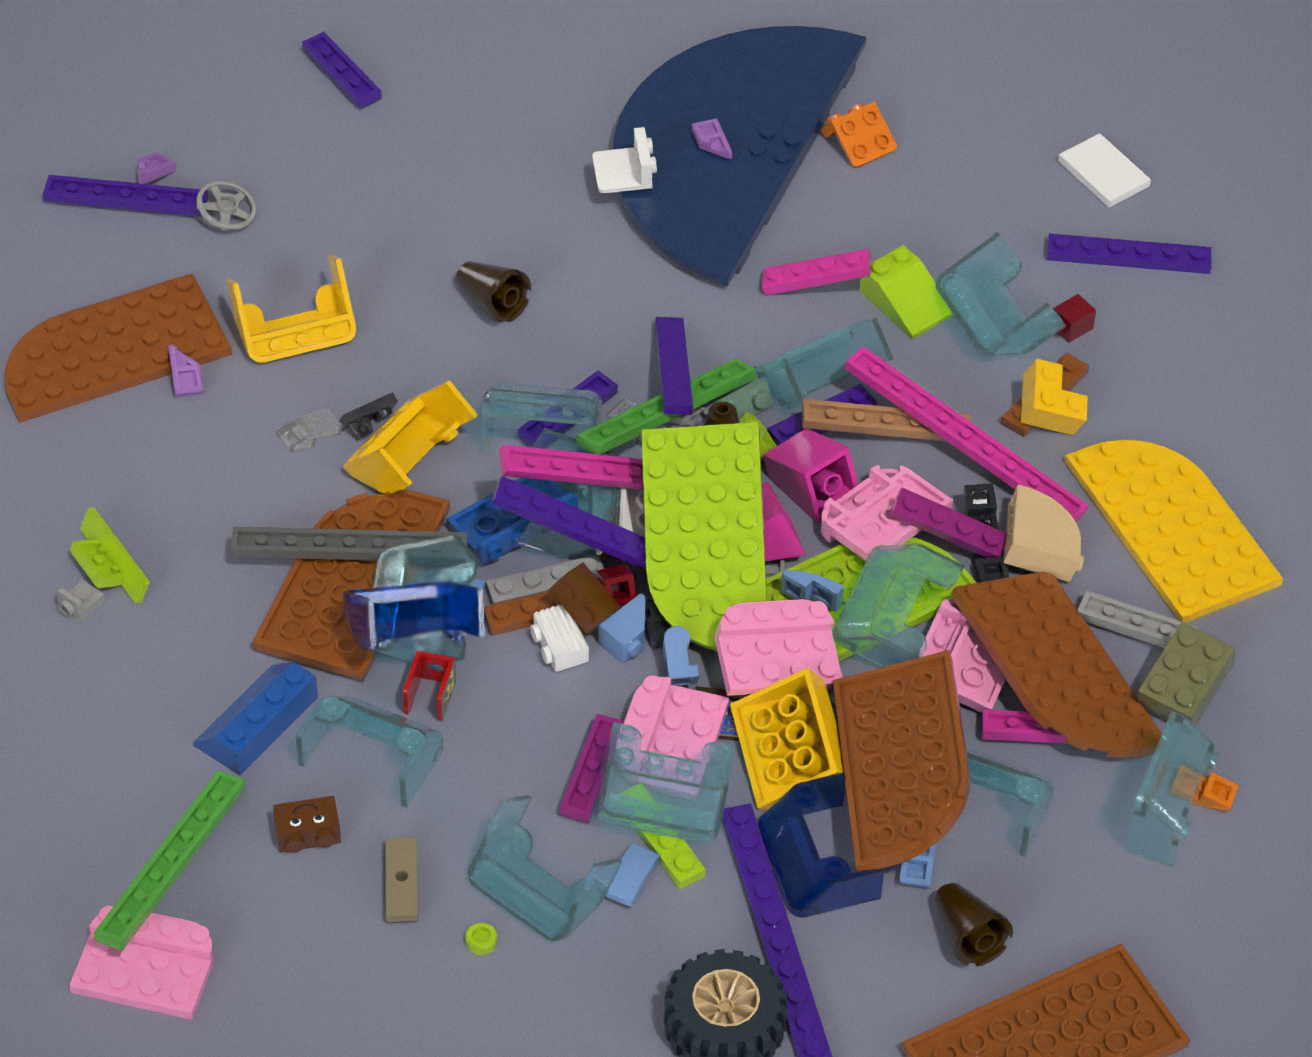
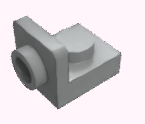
(79, 601)

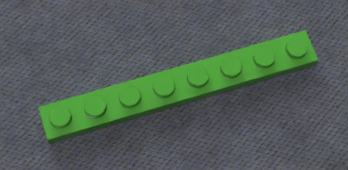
(651, 413)
(169, 861)

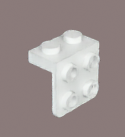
(627, 167)

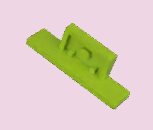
(107, 559)

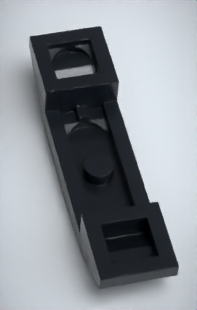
(982, 506)

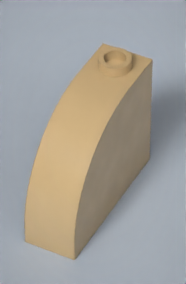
(1041, 535)

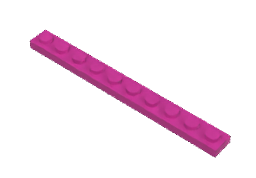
(957, 429)

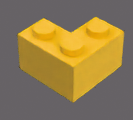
(1047, 404)

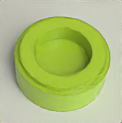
(481, 938)

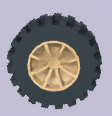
(725, 1007)

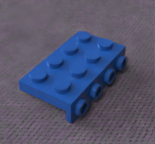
(495, 530)

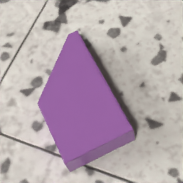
(711, 138)
(153, 167)
(185, 374)

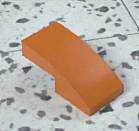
(1215, 793)

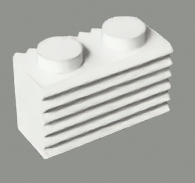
(560, 638)

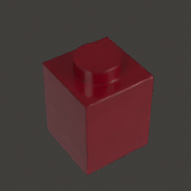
(1077, 316)
(618, 583)

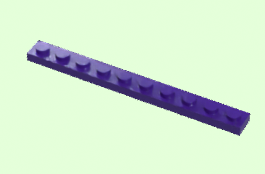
(775, 930)

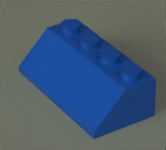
(259, 716)

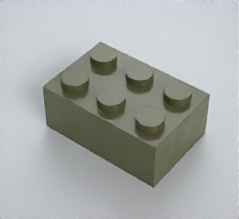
(1186, 674)

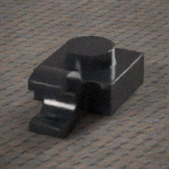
(655, 625)

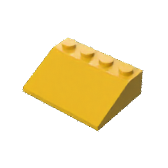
(787, 735)

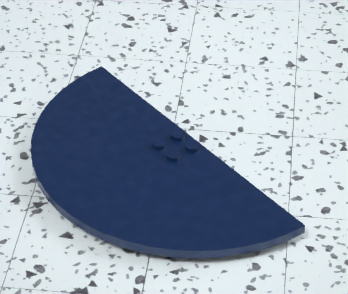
(771, 101)

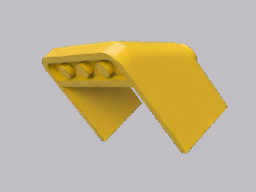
(298, 333)
(408, 437)

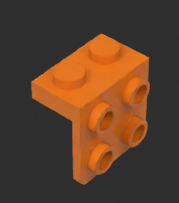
(861, 134)

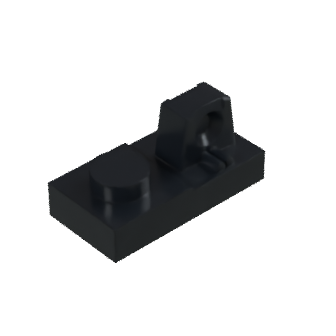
(359, 419)

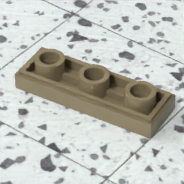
(401, 879)

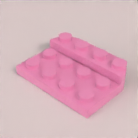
(863, 514)
(773, 641)
(975, 671)
(676, 718)
(157, 970)

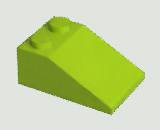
(905, 292)

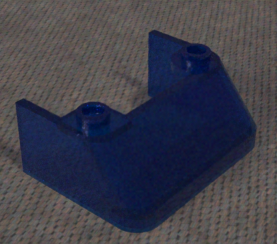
(414, 610)
(805, 880)

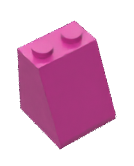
(811, 470)
(779, 531)

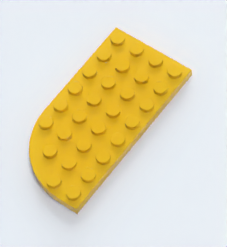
(1174, 526)

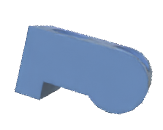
(676, 657)

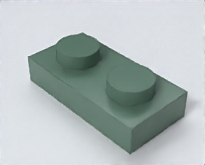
(750, 398)

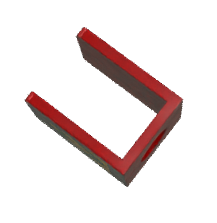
(420, 669)

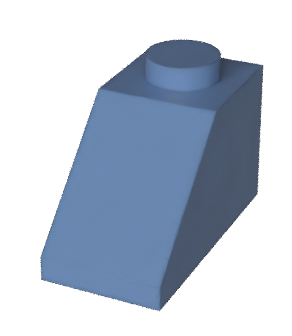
(624, 630)

